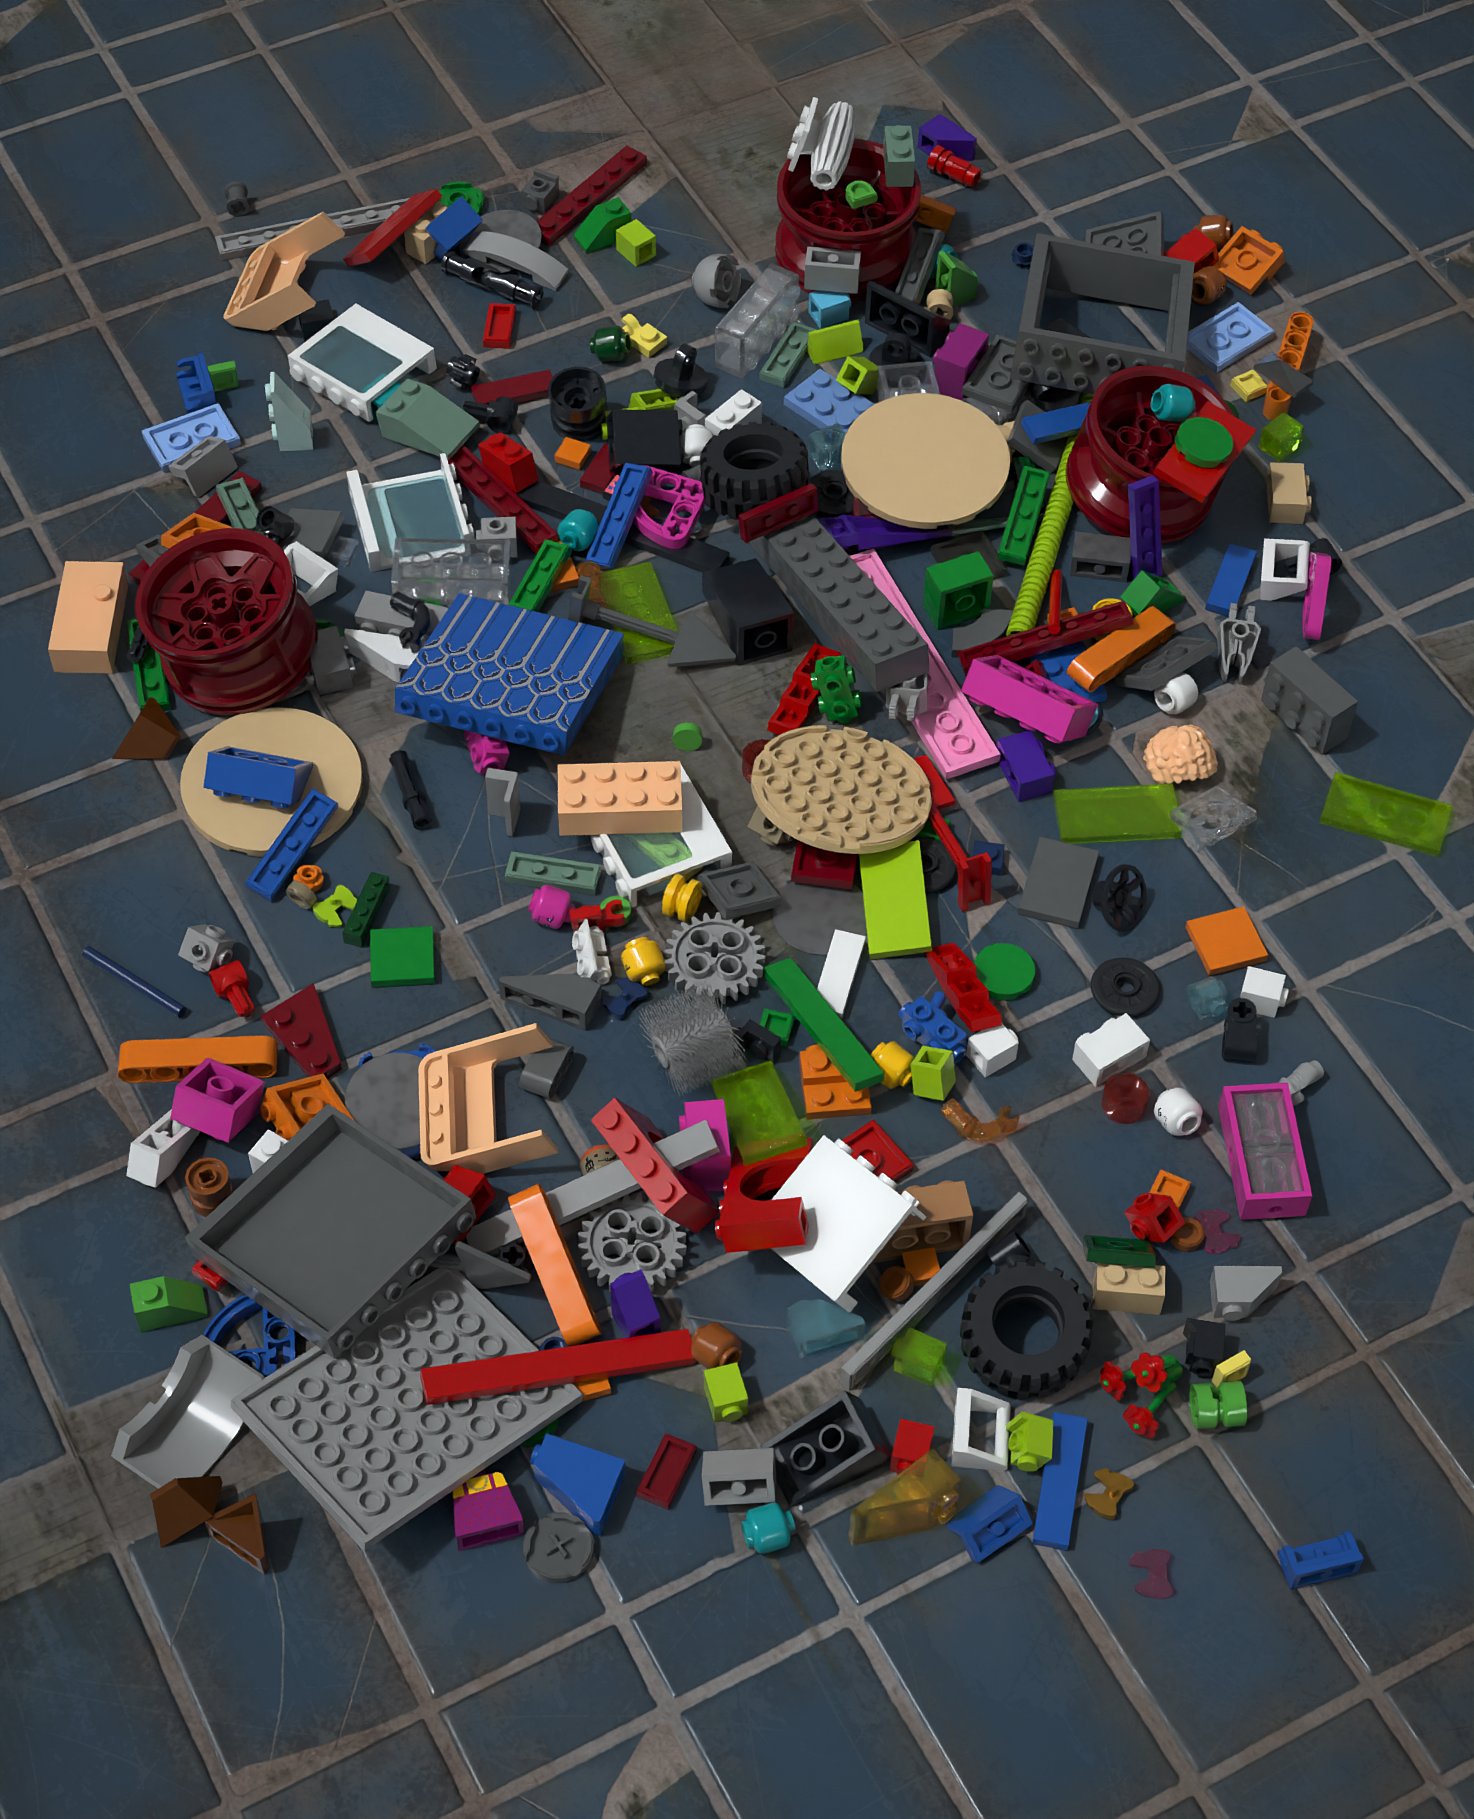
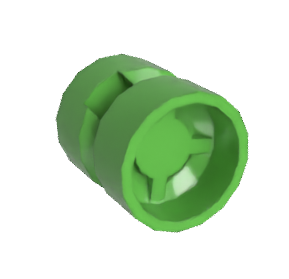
(1220, 1404)

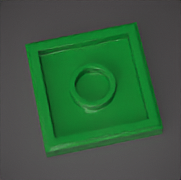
(402, 956)

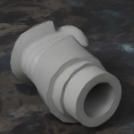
(1301, 1077)

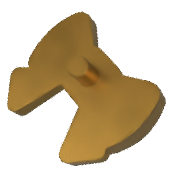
(1105, 1504)

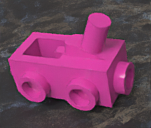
(486, 751)

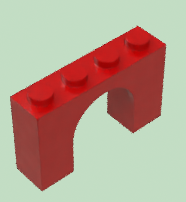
(633, 1141)
(758, 1224)

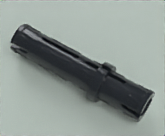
(413, 799)

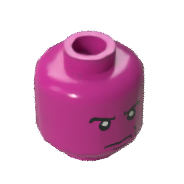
(550, 906)

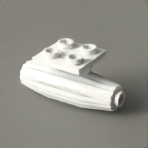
(826, 142)

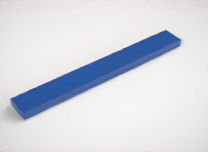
(1064, 421)

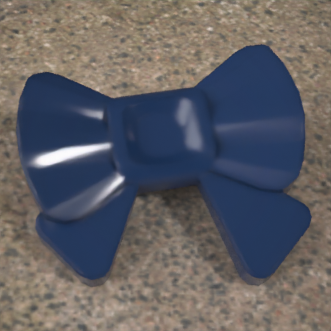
(631, 992)

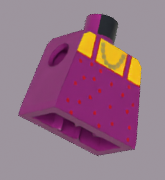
(485, 1511)

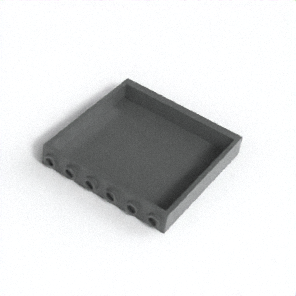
(331, 1230)

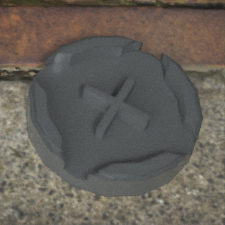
(558, 1547)

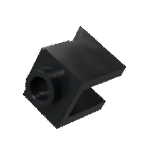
(1204, 1345)

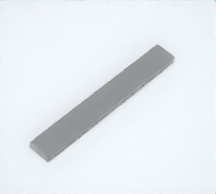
(350, 221)
(596, 1188)
(933, 1292)

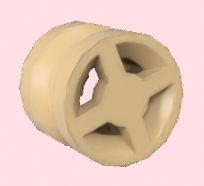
(941, 302)

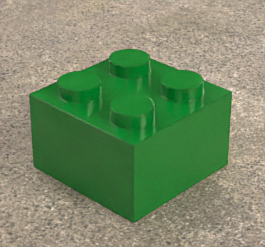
(957, 590)

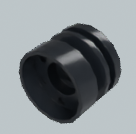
(577, 403)

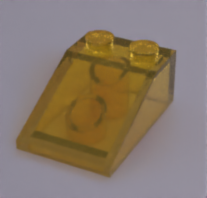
(908, 1503)

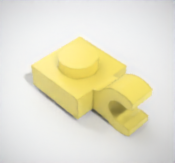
(644, 339)

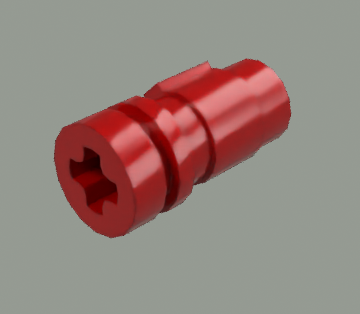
(955, 167)

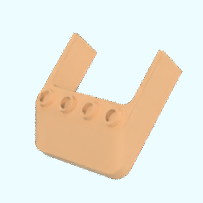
(269, 283)
(460, 1105)

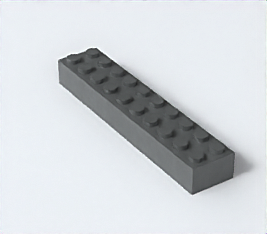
(845, 603)

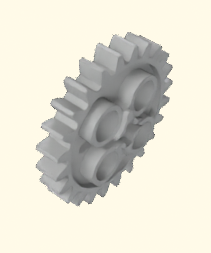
(715, 957)
(636, 1218)

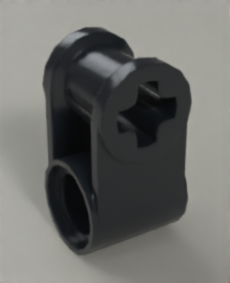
(1240, 1033)

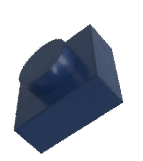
(995, 852)

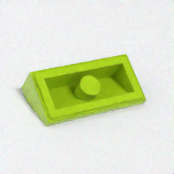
(835, 342)

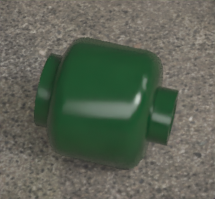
(610, 344)

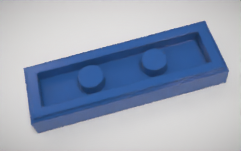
(1230, 579)

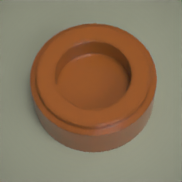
(1189, 1236)
(896, 1283)

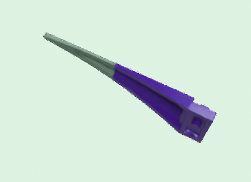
(878, 533)

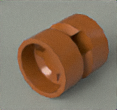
(208, 1184)

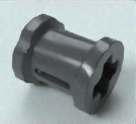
(236, 194)

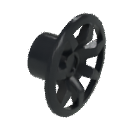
(1117, 897)

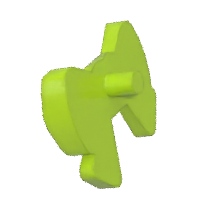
(326, 910)

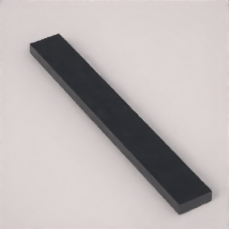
(561, 502)

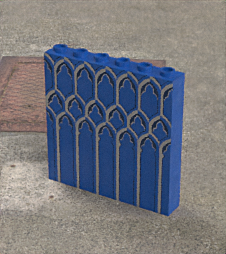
(509, 673)

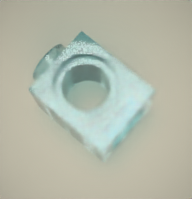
(826, 446)

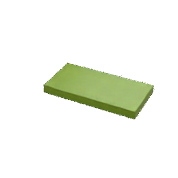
(895, 901)

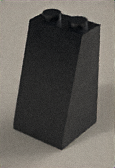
(749, 611)

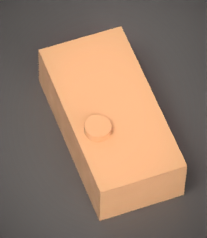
(88, 617)

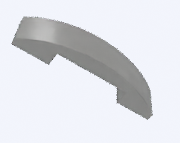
(519, 255)

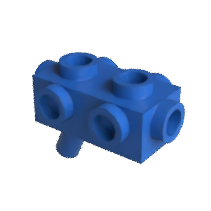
(931, 1027)

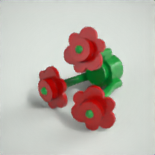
(1155, 1374)

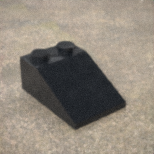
(827, 1449)

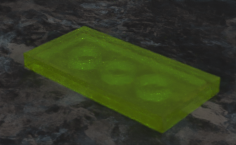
(638, 594)
(1116, 813)
(1386, 814)
(759, 1113)

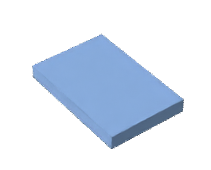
(1228, 337)
(177, 436)

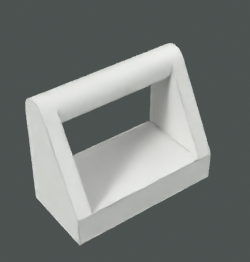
(1278, 550)
(312, 570)
(969, 1457)

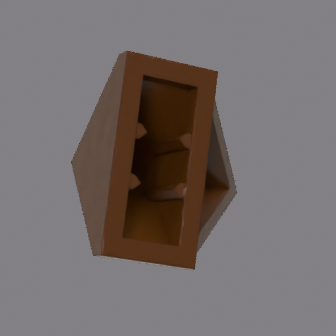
(150, 735)
(184, 1505)
(242, 1531)

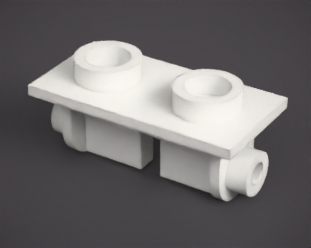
(588, 943)

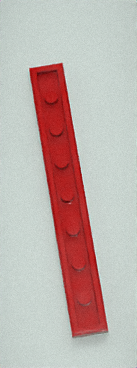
(556, 1366)

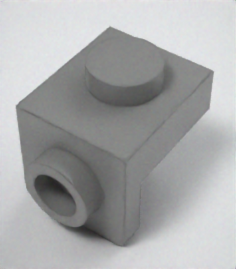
(688, 410)

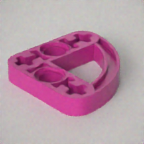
(682, 502)
(1315, 595)

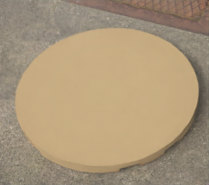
(925, 460)
(280, 732)
(841, 790)

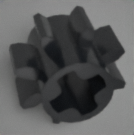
(463, 371)
(516, 1254)

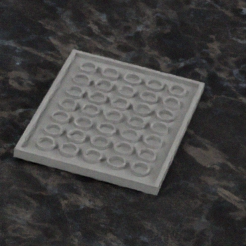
(361, 1422)

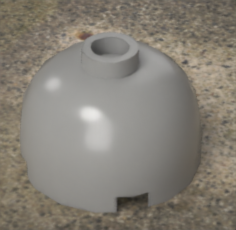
(717, 280)

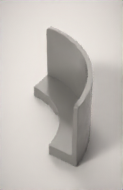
(191, 1420)

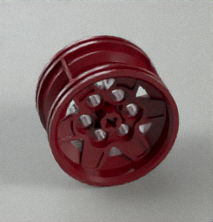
(827, 220)
(1125, 443)
(227, 621)

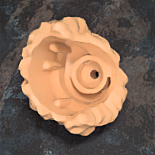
(1180, 755)

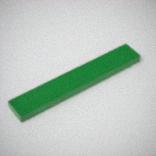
(823, 1024)

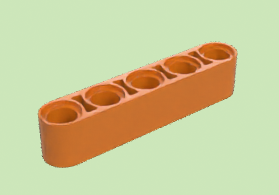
(1292, 351)
(1121, 649)
(176, 1058)
(554, 1265)

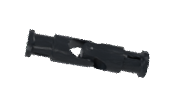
(506, 285)

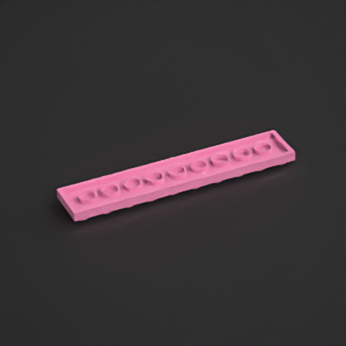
(950, 724)

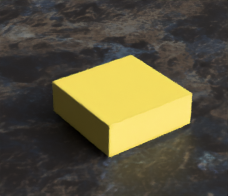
(1249, 385)
(1232, 1369)

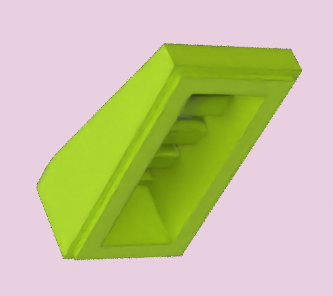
(653, 400)

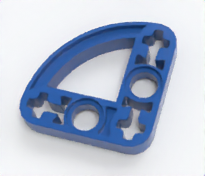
(266, 1357)

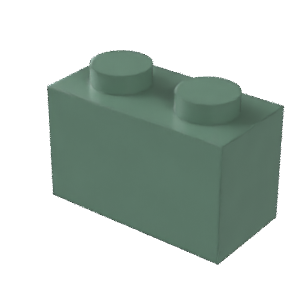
(898, 156)

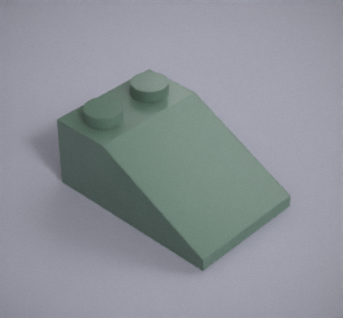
(425, 420)

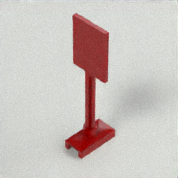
(973, 872)

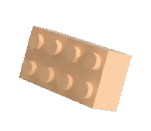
(619, 798)

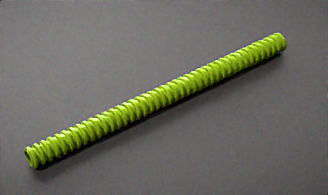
(1045, 547)

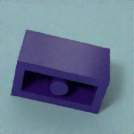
(1025, 766)

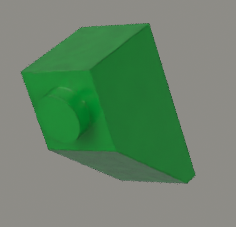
(601, 225)
(1150, 591)

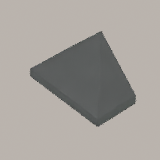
(1283, 374)

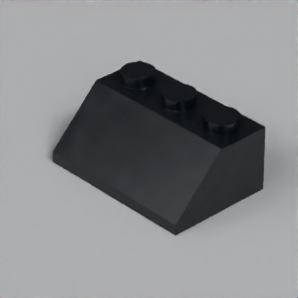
(895, 313)

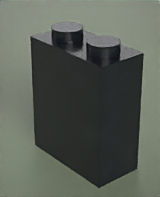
(644, 439)

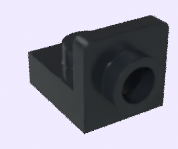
(759, 1040)

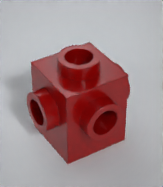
(1154, 1217)

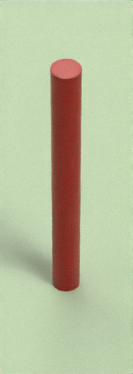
(1055, 602)

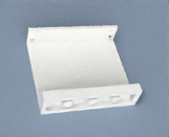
(847, 1215)

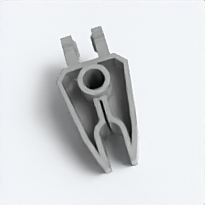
(1237, 639)
(908, 697)

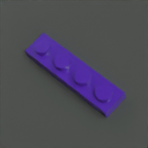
(1145, 526)

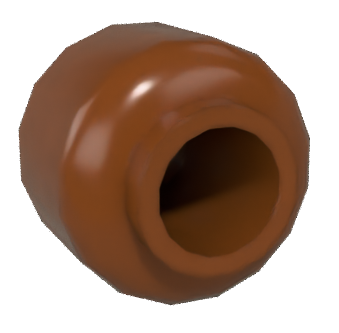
(1216, 228)
(1208, 285)
(715, 1346)

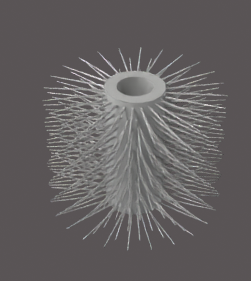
(692, 1037)

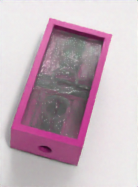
(1264, 1151)

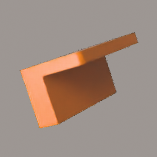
(935, 214)

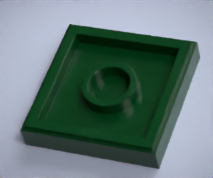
(1119, 1251)

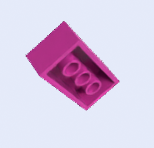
(1028, 698)

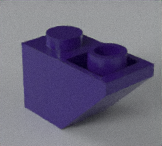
(948, 135)
(634, 1305)

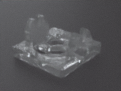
(1232, 818)

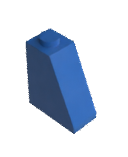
(579, 1478)

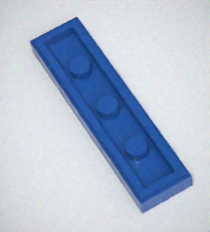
(619, 515)
(291, 845)
(1060, 1482)

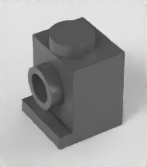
(540, 191)

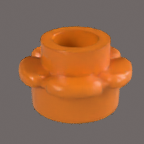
(313, 882)

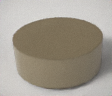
(301, 895)

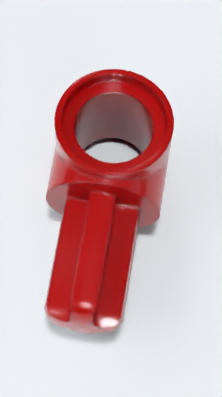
(231, 984)

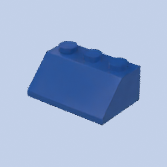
(256, 776)

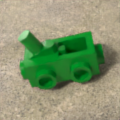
(839, 697)

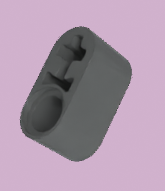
(546, 1069)

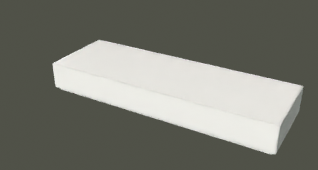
(840, 969)

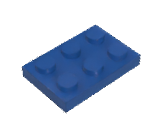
(1056, 665)

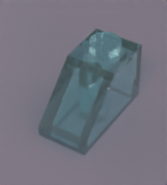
(821, 1326)

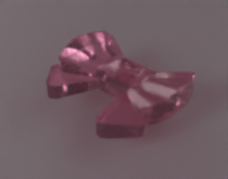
(1216, 1240)
(1156, 1585)

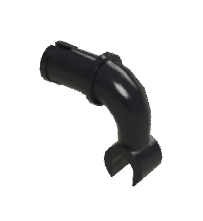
(417, 612)

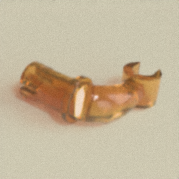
(592, 570)
(972, 1128)

